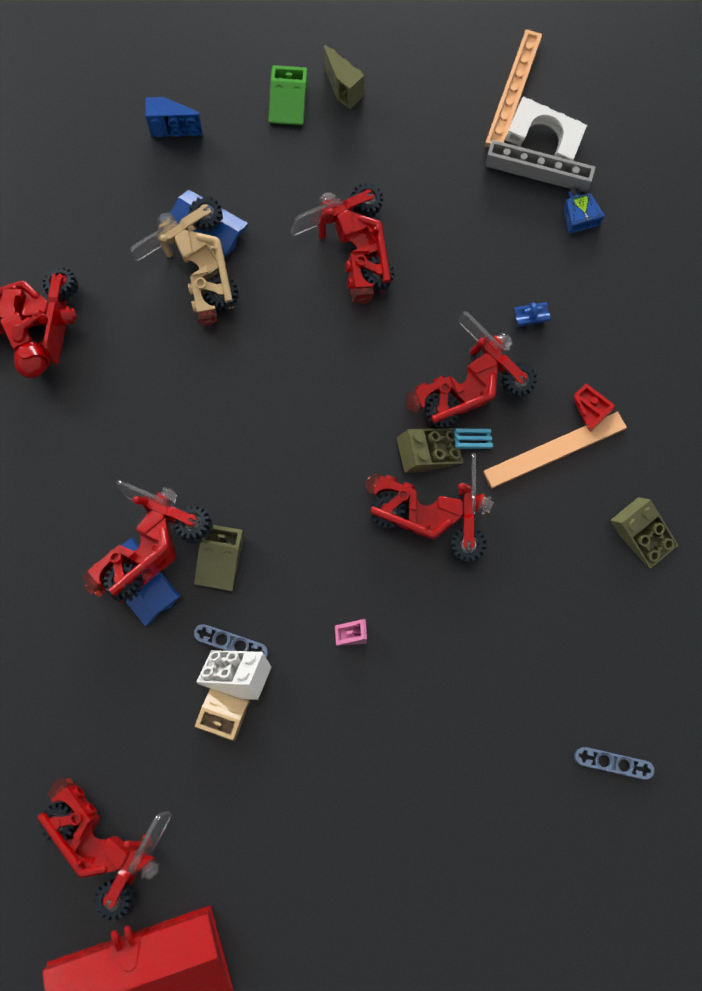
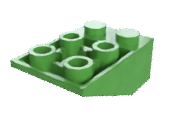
(288, 95)

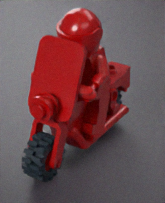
(25, 308)

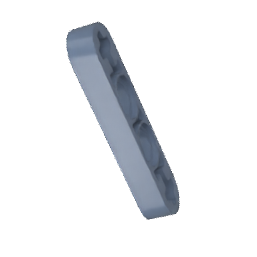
(232, 639)
(613, 766)

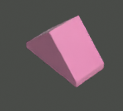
(351, 633)

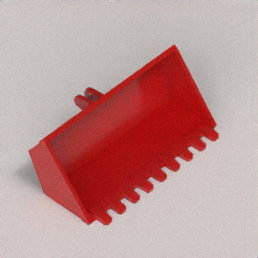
(162, 957)

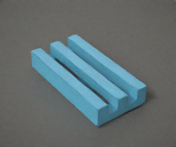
(488, 445)

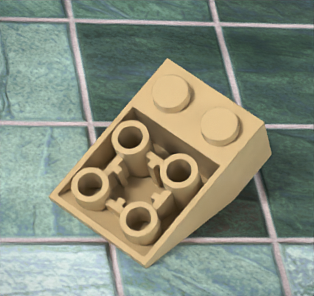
(222, 714)

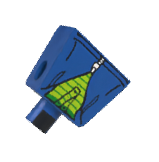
(582, 212)

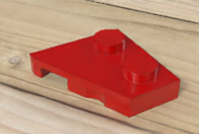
(592, 406)

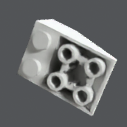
(235, 673)

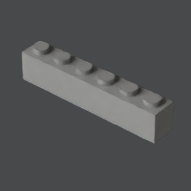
(539, 166)

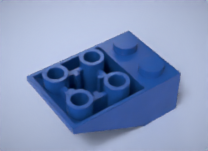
(171, 118)

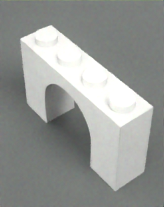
(532, 113)

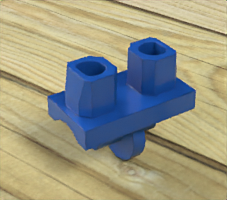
(532, 314)

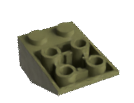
(344, 78)
(428, 449)
(644, 531)
(219, 558)

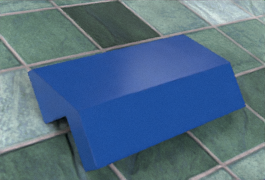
(228, 230)
(155, 595)

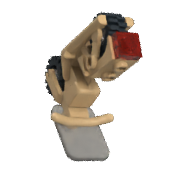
(199, 248)

